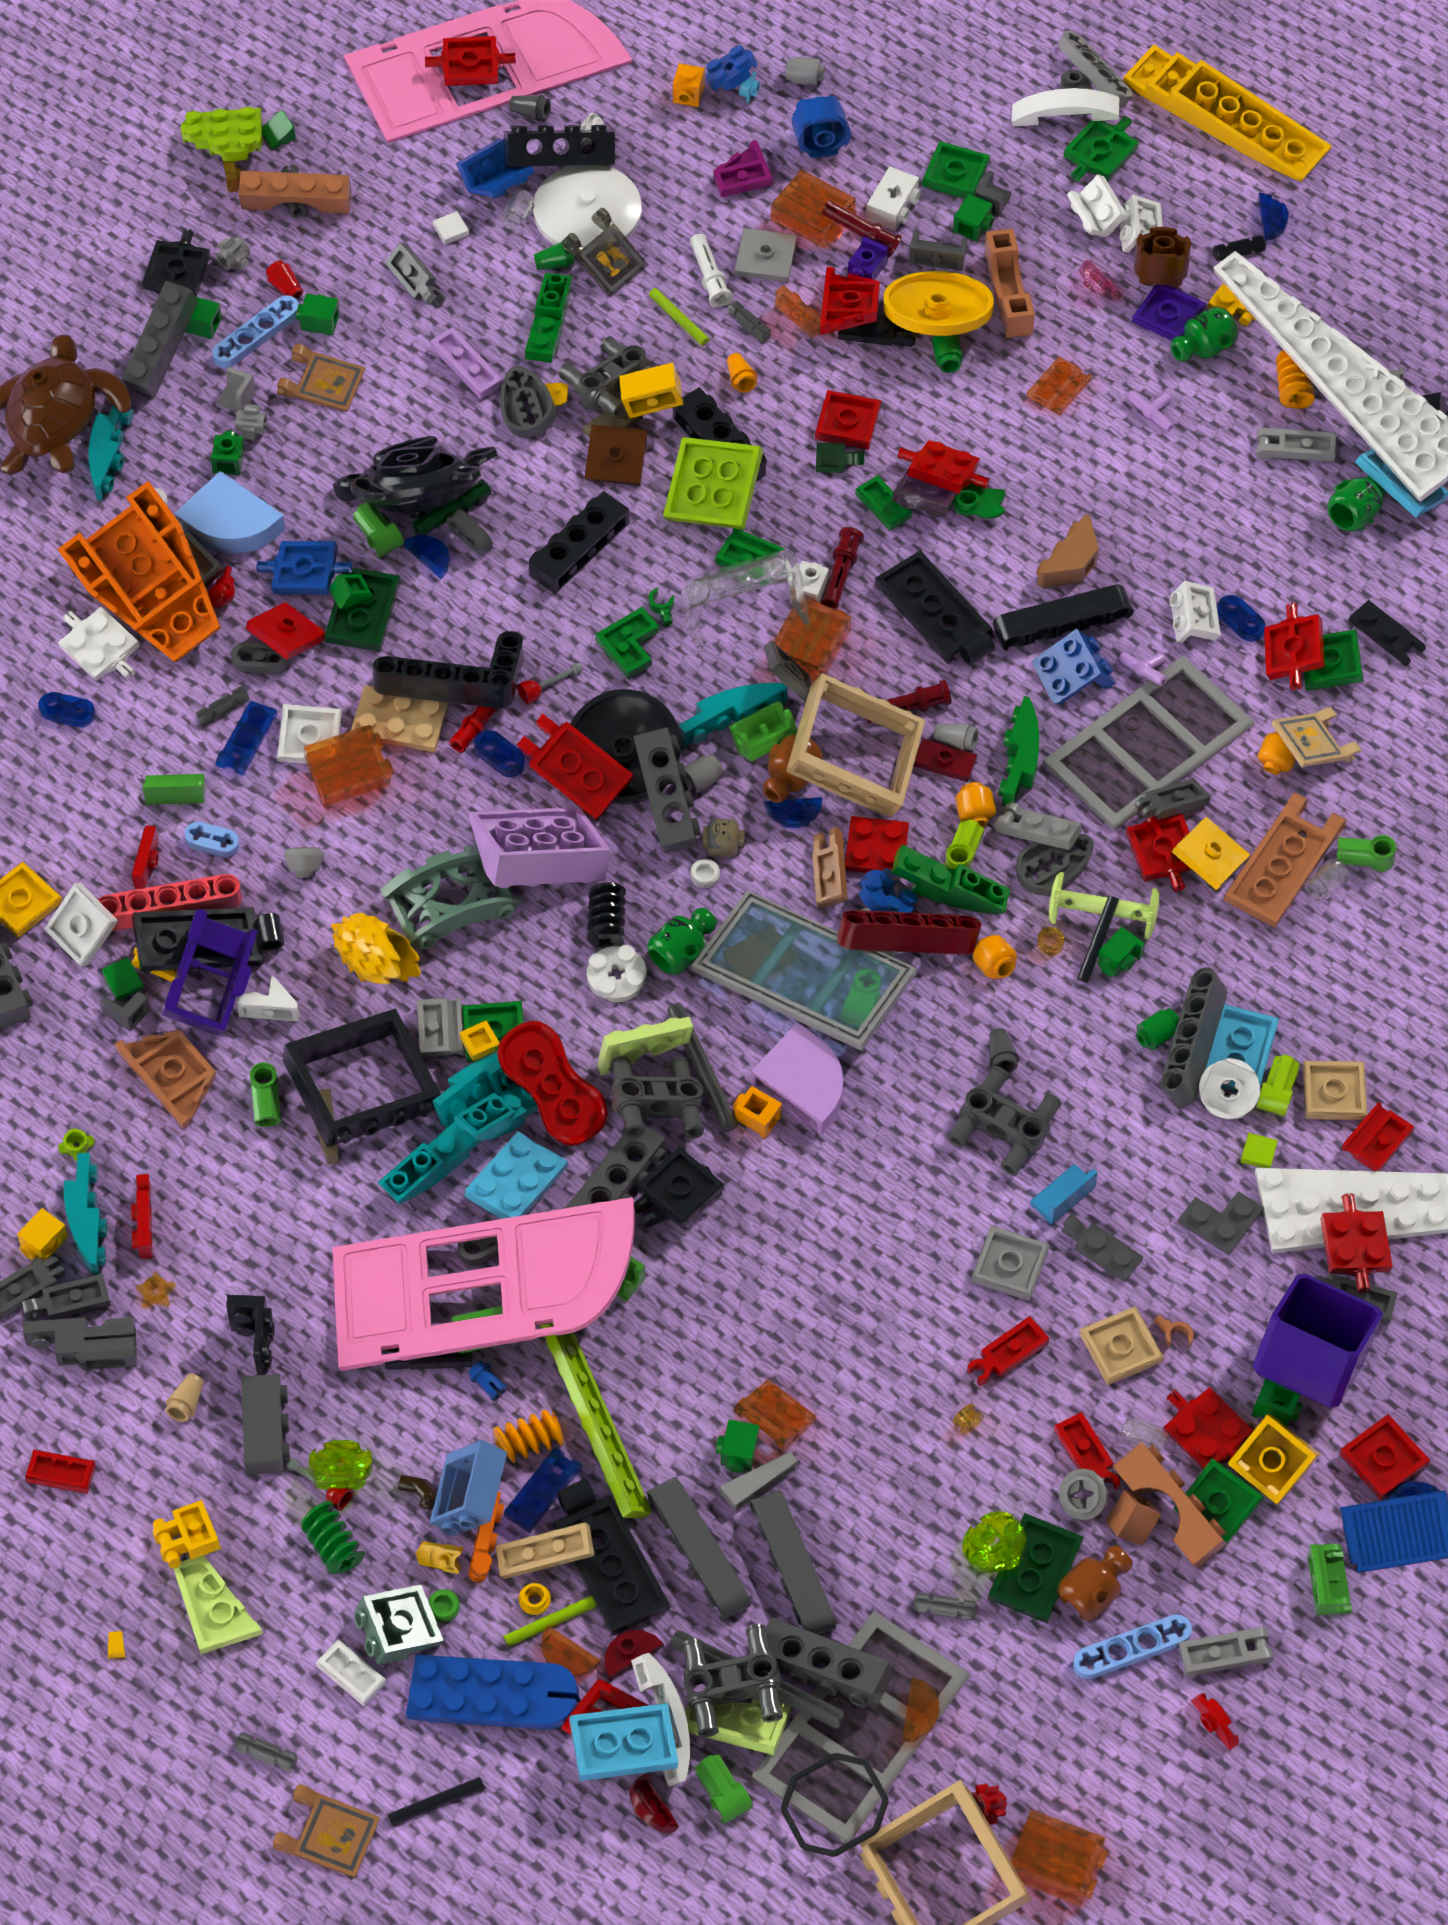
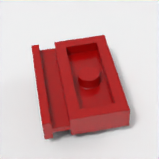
(1378, 1137)

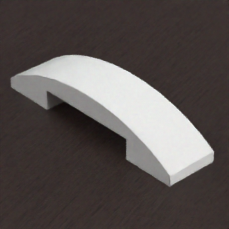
(1065, 102)
(653, 1676)

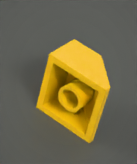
(1274, 1458)

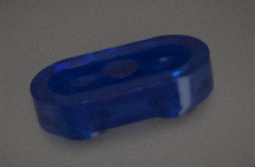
(1239, 617)
(66, 708)
(502, 753)

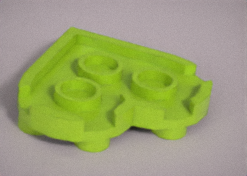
(225, 132)

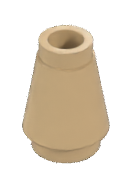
(185, 1398)

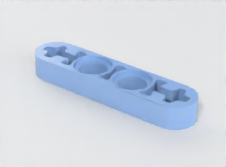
(252, 329)
(1130, 1643)

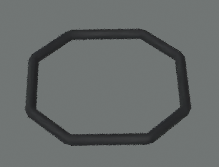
(854, 1842)

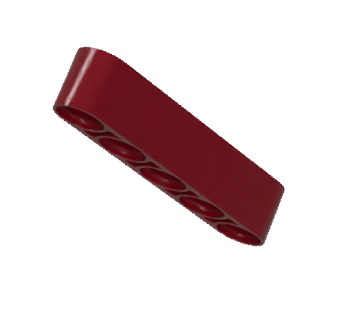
(908, 932)

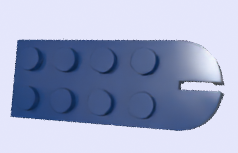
(491, 1692)

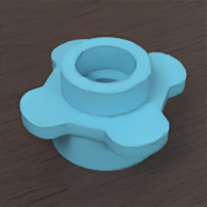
(749, 87)

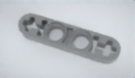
(1093, 66)

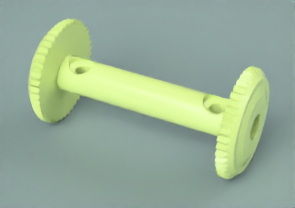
(1095, 904)

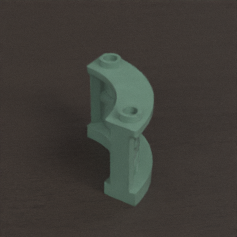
(474, 908)

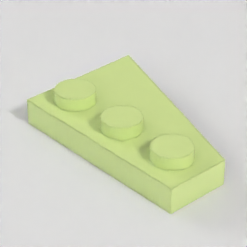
(643, 1040)
(212, 1608)
(743, 1726)

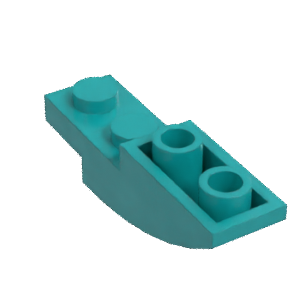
(105, 450)
(729, 705)
(470, 1087)
(497, 1114)
(429, 1164)
(83, 1216)

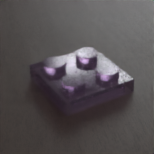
(923, 496)

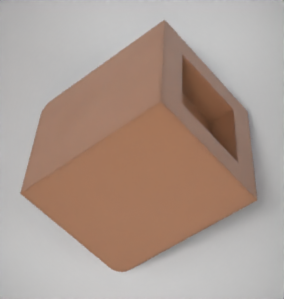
(1133, 1517)

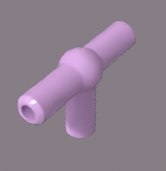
(1151, 410)
(1145, 668)

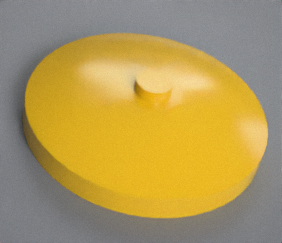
(938, 303)

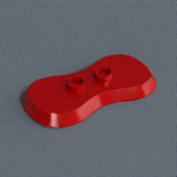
(538, 1063)

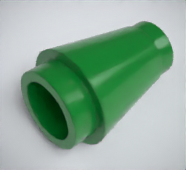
(553, 258)

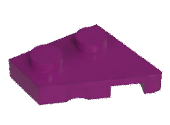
(743, 172)

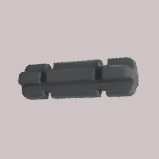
(749, 321)
(222, 706)
(945, 1606)
(266, 1751)

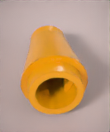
(741, 373)

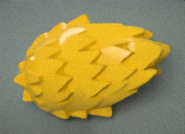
(374, 950)

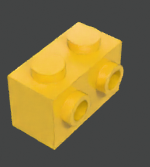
(651, 390)

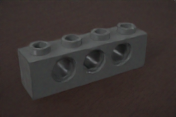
(649, 748)
(16, 1004)
(616, 1165)
(843, 1660)

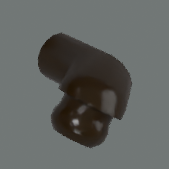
(420, 1486)

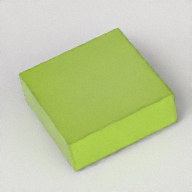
(1259, 1151)

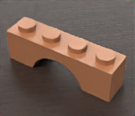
(323, 191)
(1012, 301)
(1195, 1534)

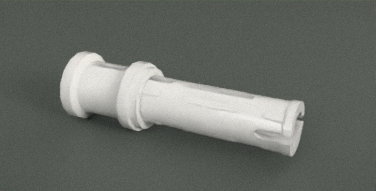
(713, 279)

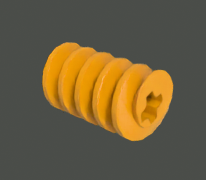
(1294, 386)
(529, 1435)

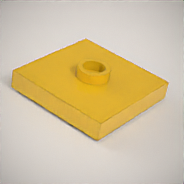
(1211, 853)
(25, 899)

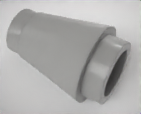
(957, 735)

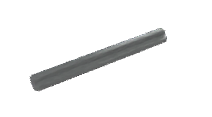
(706, 1075)

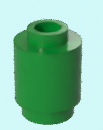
(947, 352)
(1157, 1028)

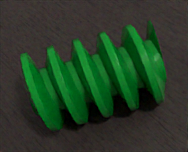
(330, 1540)

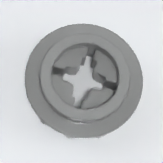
(1076, 1506)

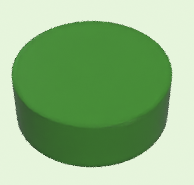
(444, 1605)

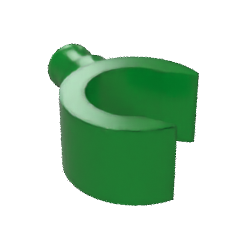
(664, 610)

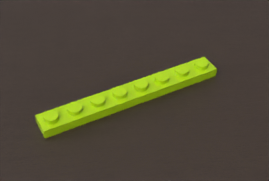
(598, 1425)

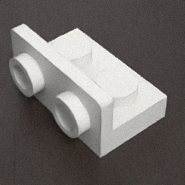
(1097, 207)
(1141, 217)
(1194, 612)

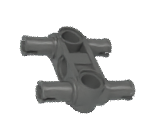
(602, 383)
(657, 1097)
(1004, 1120)
(732, 1680)

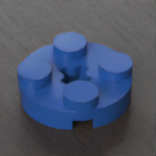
(730, 69)
(886, 892)

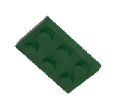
(366, 622)
(1042, 1565)

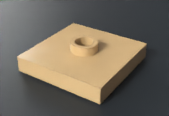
(1334, 1090)
(1121, 1345)

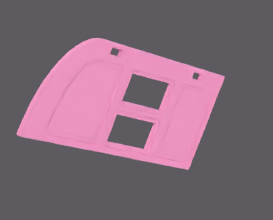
(551, 43)
(550, 1270)

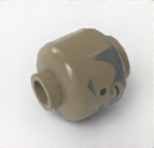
(723, 837)

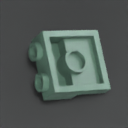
(397, 1624)

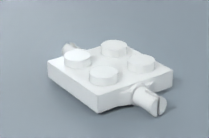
(99, 644)

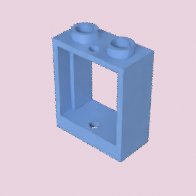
(468, 1488)

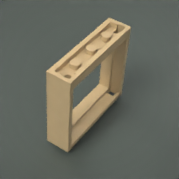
(841, 781)
(919, 1816)

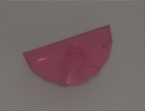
(1098, 282)

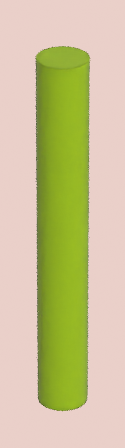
(679, 317)
(551, 1620)

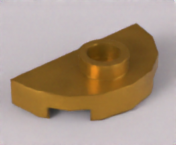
(232, 176)

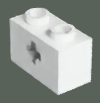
(893, 199)

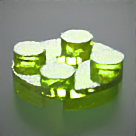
(353, 1472)
(1003, 1554)

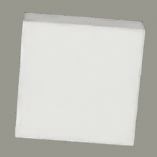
(451, 228)

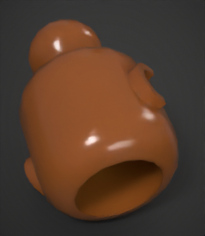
(782, 782)
(1093, 1583)

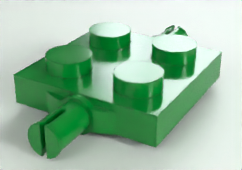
(1101, 149)

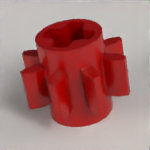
(990, 1801)

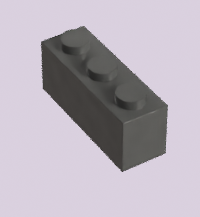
(264, 1424)

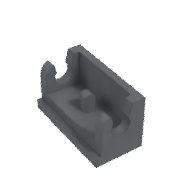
(937, 253)

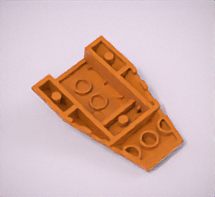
(146, 574)

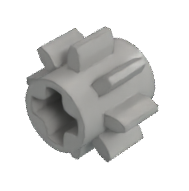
(232, 253)
(251, 421)

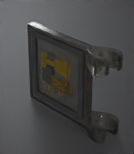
(608, 257)

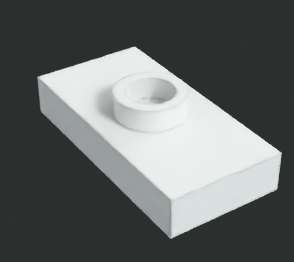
(351, 1672)

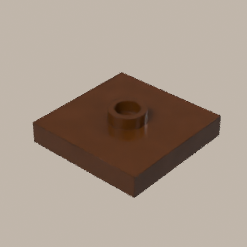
(616, 455)

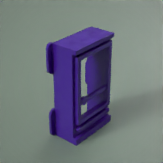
(221, 940)

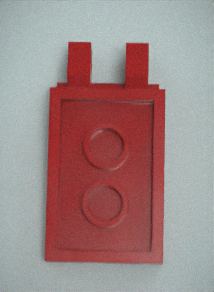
(576, 767)

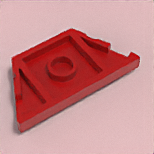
(848, 301)

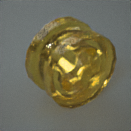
(1050, 932)
(967, 1418)

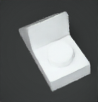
(275, 1006)

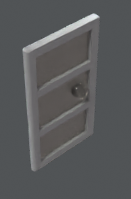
(1148, 742)
(841, 1792)

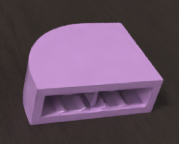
(803, 1077)

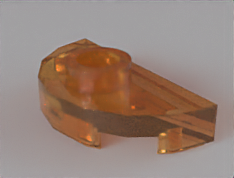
(562, 1651)
(921, 1711)

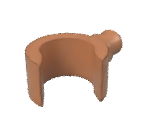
(1168, 1328)

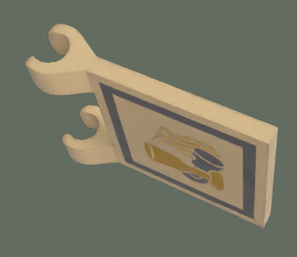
(1311, 741)

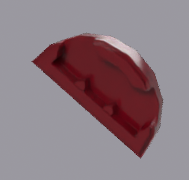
(628, 1647)
(650, 1806)

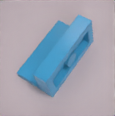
(1064, 1193)

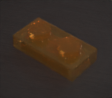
(796, 310)

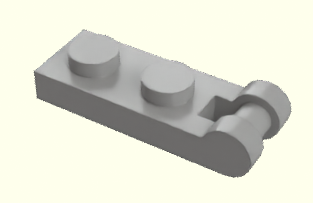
(1296, 444)
(1037, 827)
(1225, 1651)

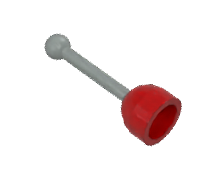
(533, 689)
(339, 1496)

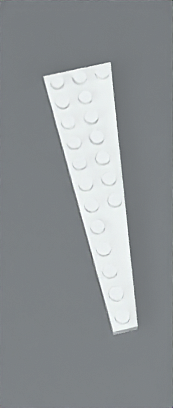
(1378, 405)
(1298, 1197)

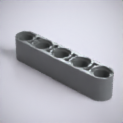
(1194, 1037)
(699, 1547)
(794, 1563)

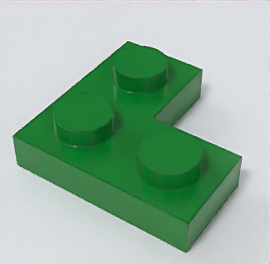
(623, 639)

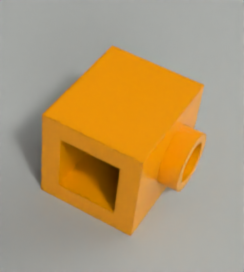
(688, 85)

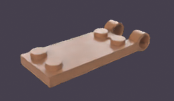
(1282, 863)

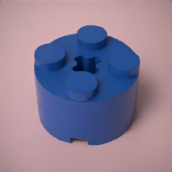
(820, 126)

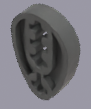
(513, 406)
(1036, 854)

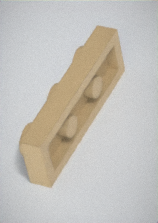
(544, 1550)

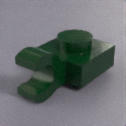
(832, 457)

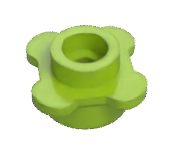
(75, 1136)

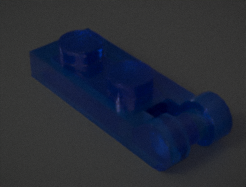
(246, 737)
(541, 1489)

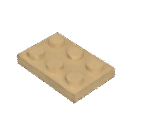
(401, 719)

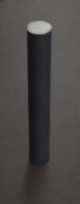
(1098, 939)
(435, 1801)

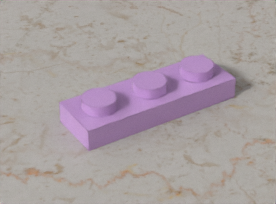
(466, 363)

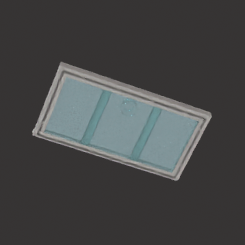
(803, 970)

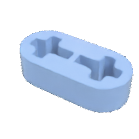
(212, 839)

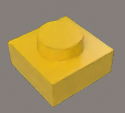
(479, 1040)

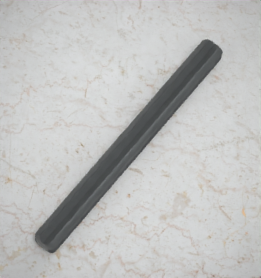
(788, 1693)

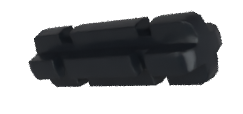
(1241, 246)

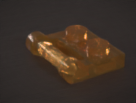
(775, 1413)

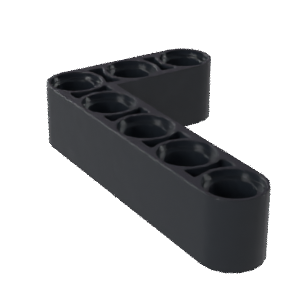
(455, 682)

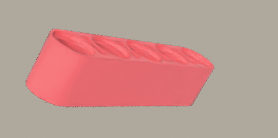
(181, 893)

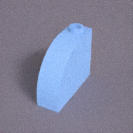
(229, 517)

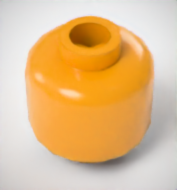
(1275, 754)
(975, 803)
(995, 957)

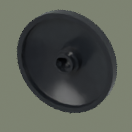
(612, 722)

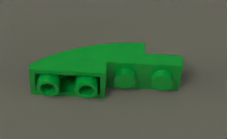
(548, 318)
(1023, 751)
(951, 887)

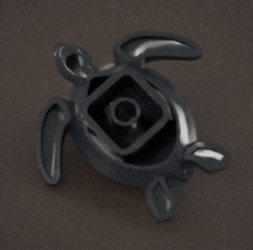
(414, 477)

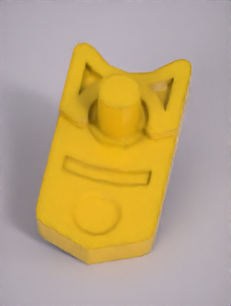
(439, 1556)

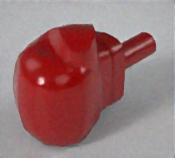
(223, 591)

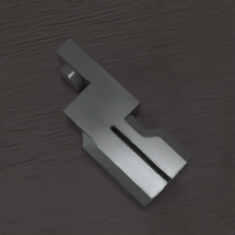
(86, 1346)

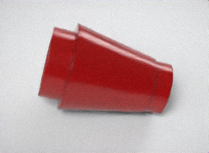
(284, 279)

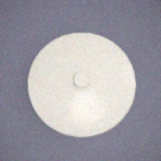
(575, 193)

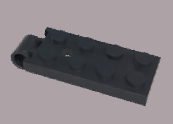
(932, 601)
(164, 934)
(618, 1573)

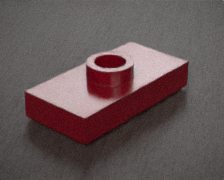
(945, 760)

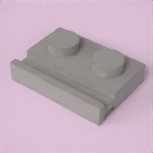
(439, 1027)

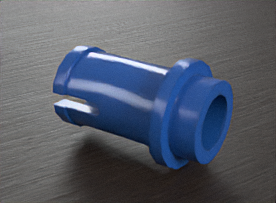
(486, 1379)

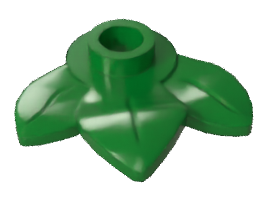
(980, 502)

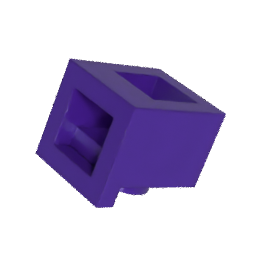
(868, 259)

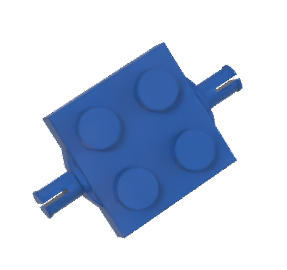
(304, 567)

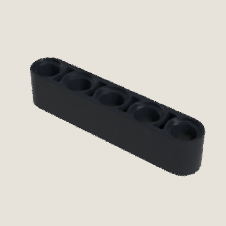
(1062, 616)

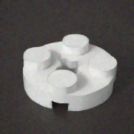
(618, 958)
(1222, 1073)

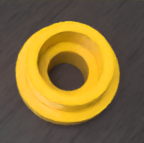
(534, 1589)

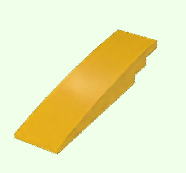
(1226, 112)

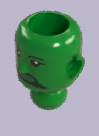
(1206, 335)
(1355, 503)
(681, 941)

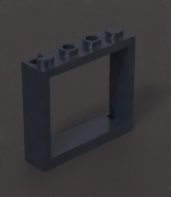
(345, 1038)

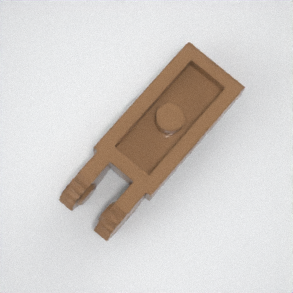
(829, 869)

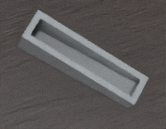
(750, 1485)

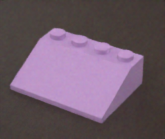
(539, 847)

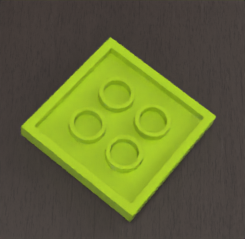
(713, 483)

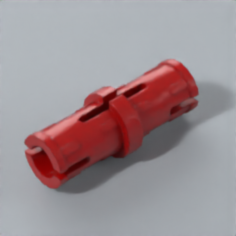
(471, 727)

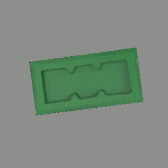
(878, 499)

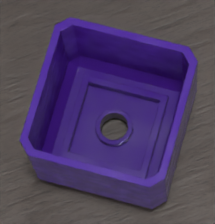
(1317, 1340)

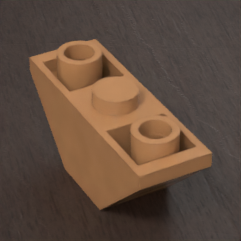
(1070, 558)

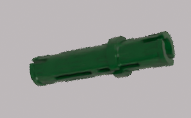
(465, 502)

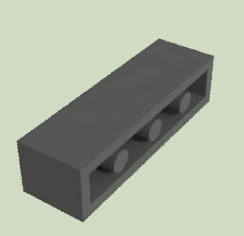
(160, 339)

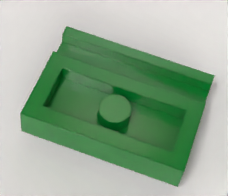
(743, 547)

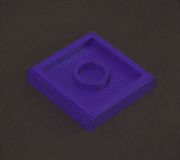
(1167, 311)

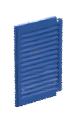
(1397, 1531)

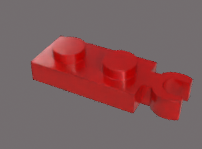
(142, 1213)
(1009, 1350)
(1086, 1448)

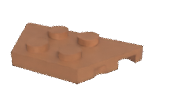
(171, 1072)

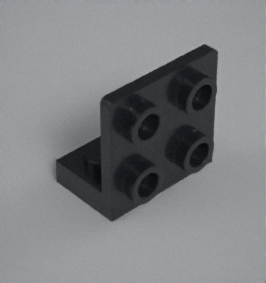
(251, 1316)

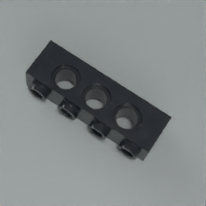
(601, 152)
(705, 421)
(592, 527)

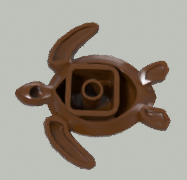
(53, 405)

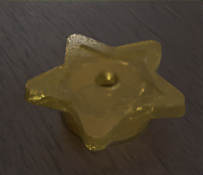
(152, 1283)

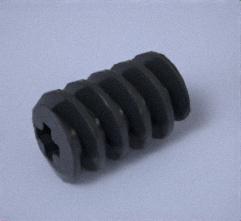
(606, 915)

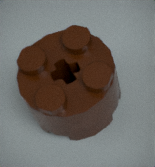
(1162, 257)

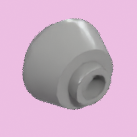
(304, 860)

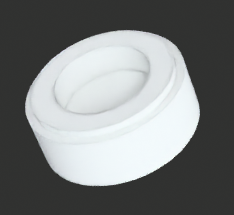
(705, 873)

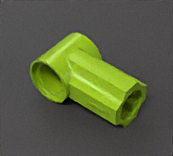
(964, 844)
(1277, 1092)

